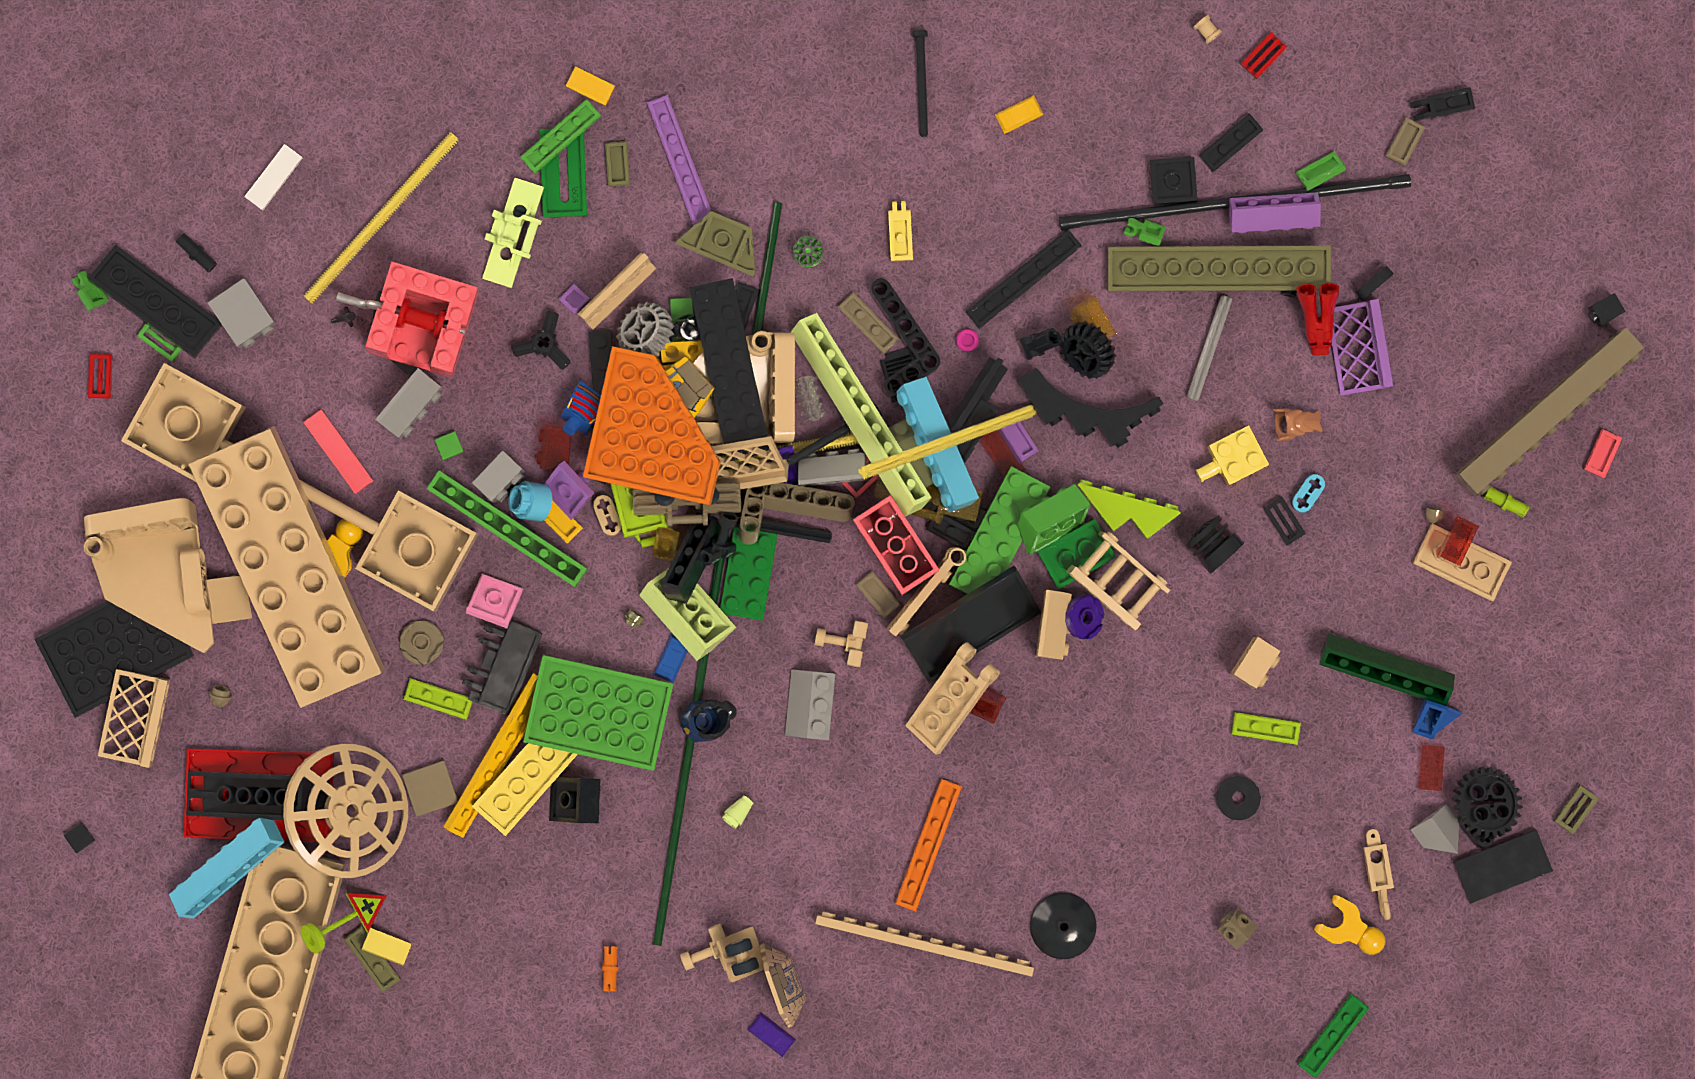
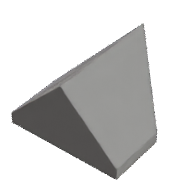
(1438, 831)

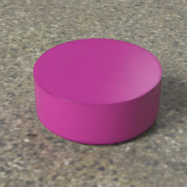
(967, 340)

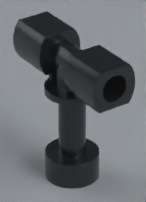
(721, 546)

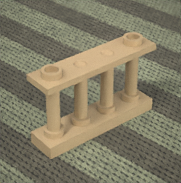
(1098, 586)

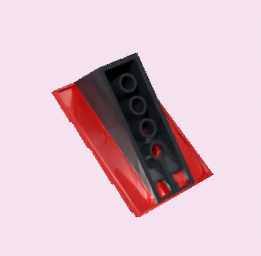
(238, 786)

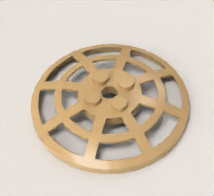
(336, 810)

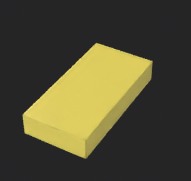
(386, 946)

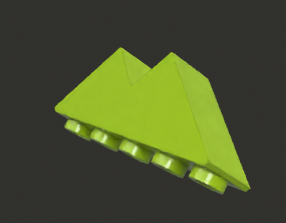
(1118, 509)

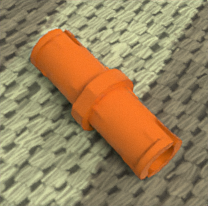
(610, 969)

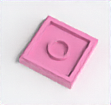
(494, 600)

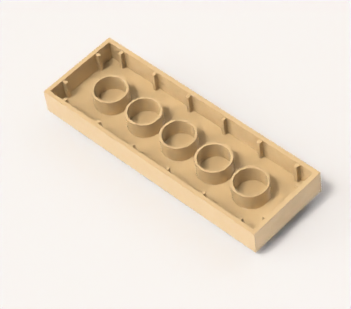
(287, 566)
(267, 970)

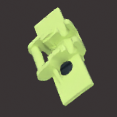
(506, 229)

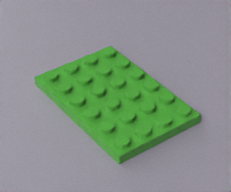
(598, 713)

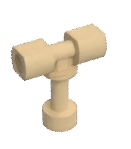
(852, 643)
(716, 933)

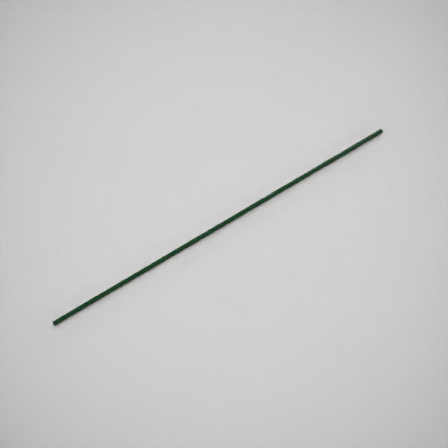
(714, 594)

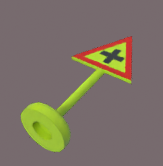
(365, 907)

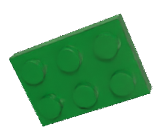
(1073, 550)

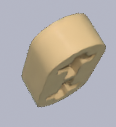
(612, 513)

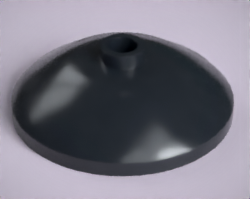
(1061, 909)

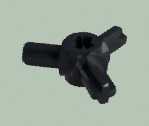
(686, 328)
(552, 350)

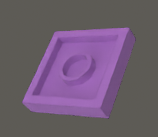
(569, 489)

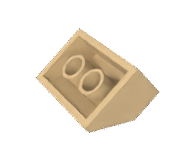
(1053, 626)

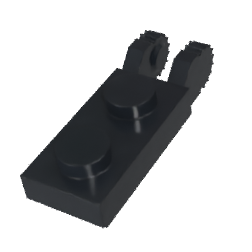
(1445, 104)

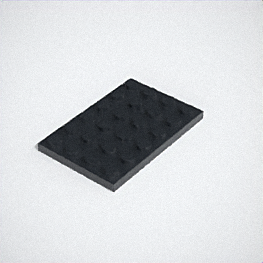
(98, 642)

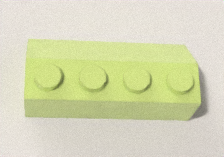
(697, 624)

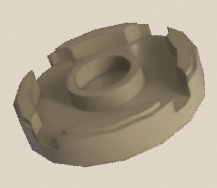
(427, 639)

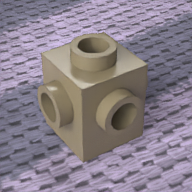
(1236, 928)

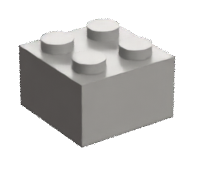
(499, 477)

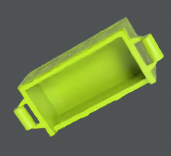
(633, 524)

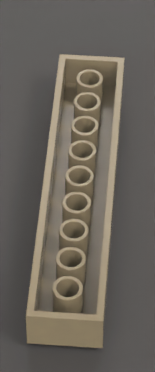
(1548, 411)

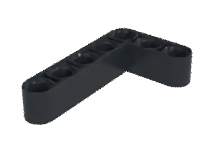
(905, 336)

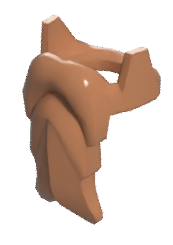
(1297, 423)

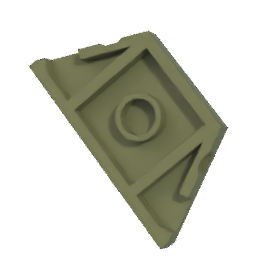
(722, 241)

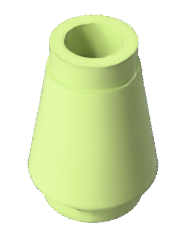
(737, 812)

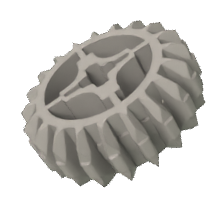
(639, 327)

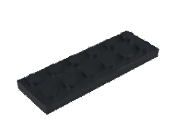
(155, 301)

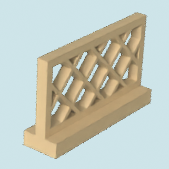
(617, 290)
(754, 475)
(153, 721)

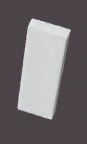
(273, 177)

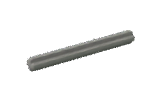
(1209, 348)

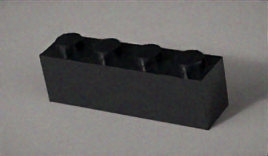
(686, 567)

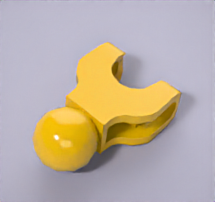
(342, 544)
(1369, 939)

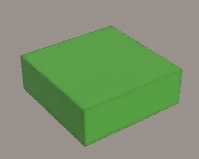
(449, 445)

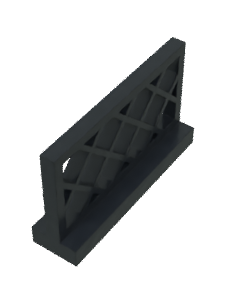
(981, 388)

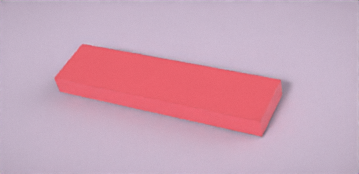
(338, 451)

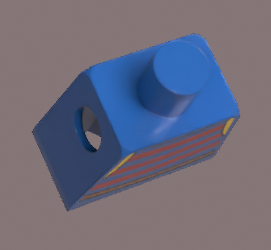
(581, 410)

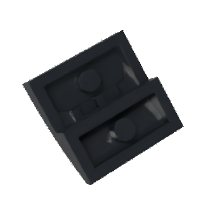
(955, 531)

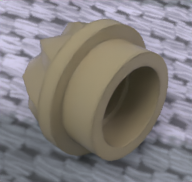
(220, 695)

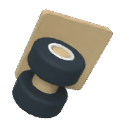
(741, 954)

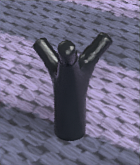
(345, 317)

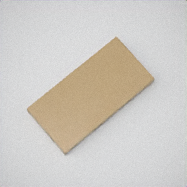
(1479, 572)

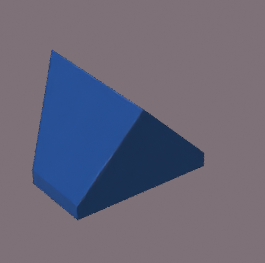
(1433, 718)

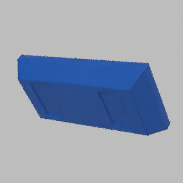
(671, 660)

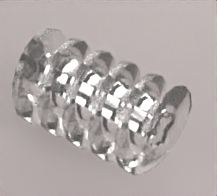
(810, 399)

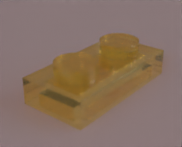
(666, 543)

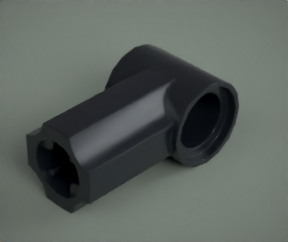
(1038, 343)

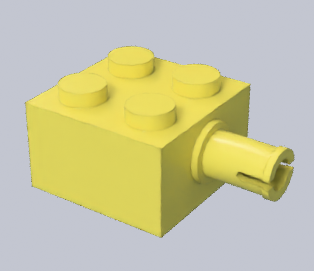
(1234, 457)

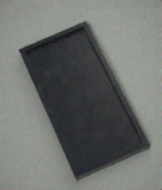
(975, 618)

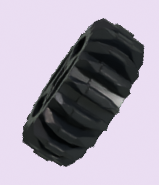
(1087, 350)

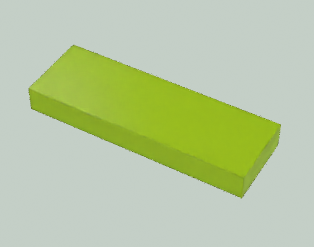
(438, 699)
(1266, 728)

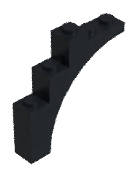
(1112, 423)

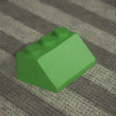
(1052, 518)

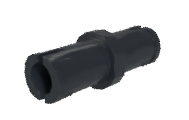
(196, 252)

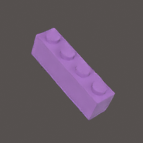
(1274, 212)

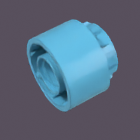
(530, 501)

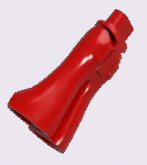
(1318, 329)

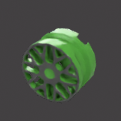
(808, 251)

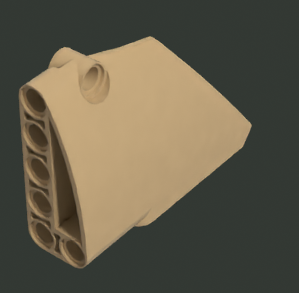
(775, 384)
(154, 567)

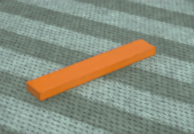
(928, 845)

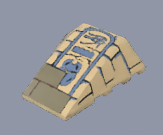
(783, 983)

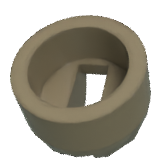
(1434, 514)

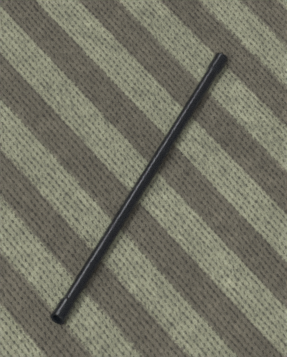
(1078, 221)

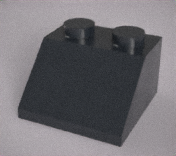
(575, 800)

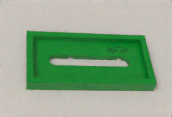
(577, 202)

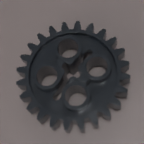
(1491, 822)

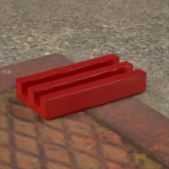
(1276, 41)
(101, 357)

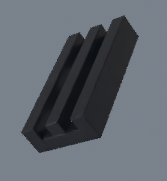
(1274, 505)

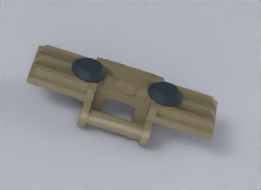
(725, 499)

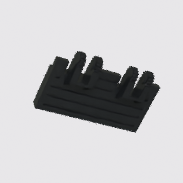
(506, 667)

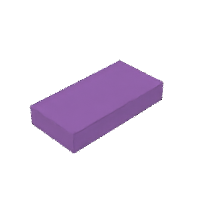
(1018, 441)

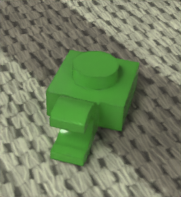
(1147, 231)
(89, 294)

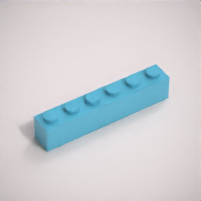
(929, 424)
(226, 868)

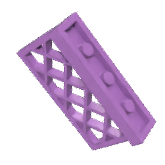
(1379, 346)

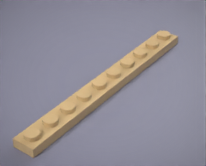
(934, 945)

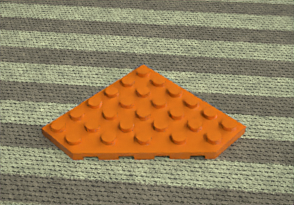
(648, 434)

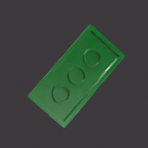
(749, 576)

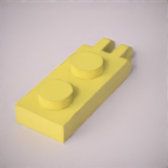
(900, 233)

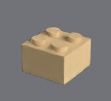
(1255, 663)

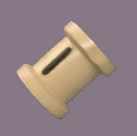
(1207, 29)

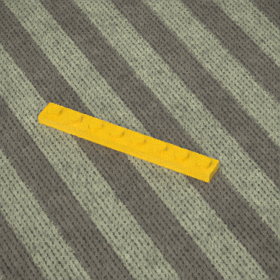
(493, 761)

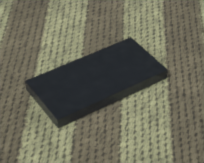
(1503, 866)

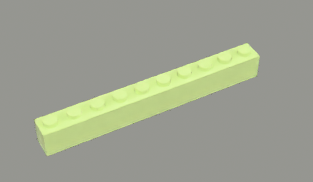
(859, 412)

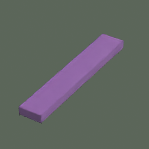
(679, 158)

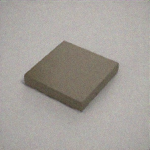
(430, 788)

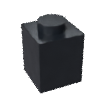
(1605, 310)

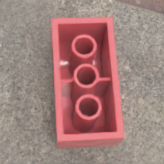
(895, 545)

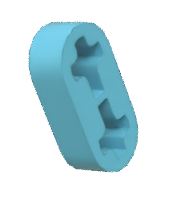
(1313, 496)

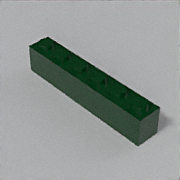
(1387, 669)

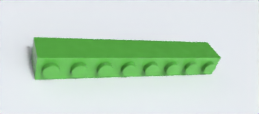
(507, 529)

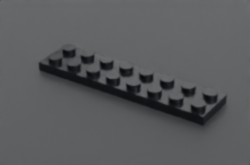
(728, 363)

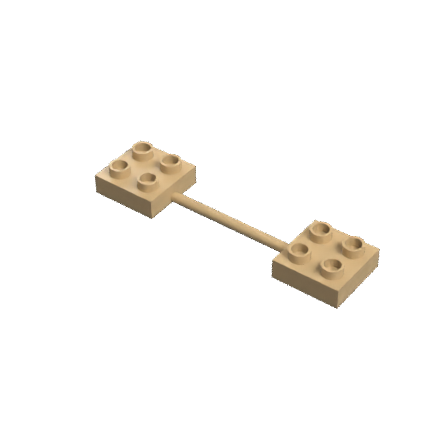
(410, 549)

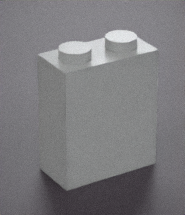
(242, 314)

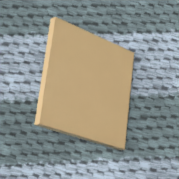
(227, 599)

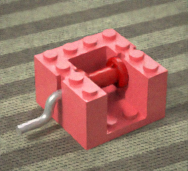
(419, 319)

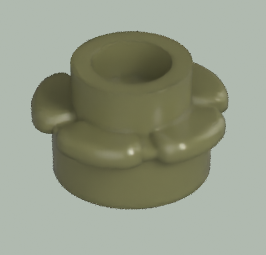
(633, 619)

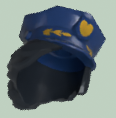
(707, 719)

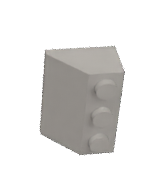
(410, 404)
(832, 468)
(810, 704)

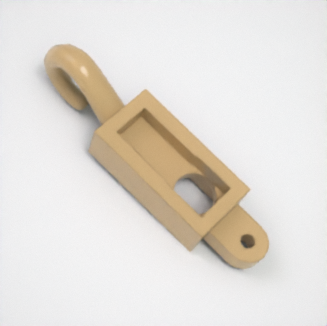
(1378, 873)

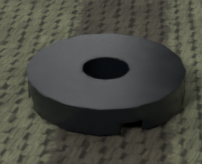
(1234, 785)

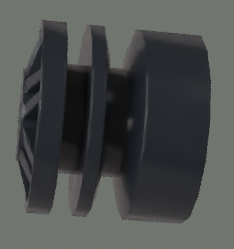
(1214, 544)

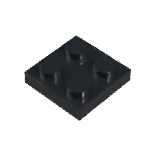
(1173, 180)

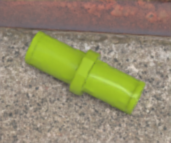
(1507, 502)

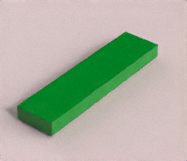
(1333, 1036)

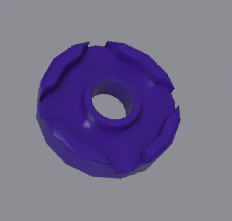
(1075, 613)

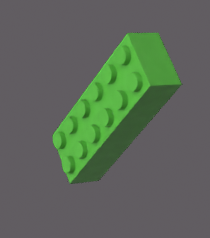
(999, 532)

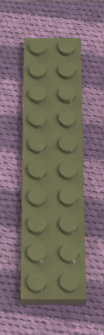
(1217, 268)

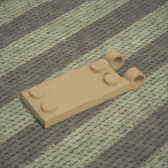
(899, 623)
(950, 700)

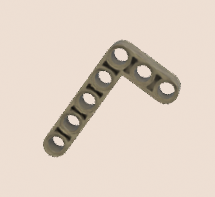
(789, 504)

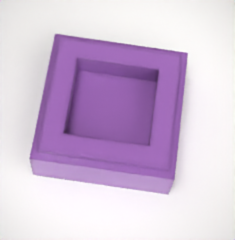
(574, 299)

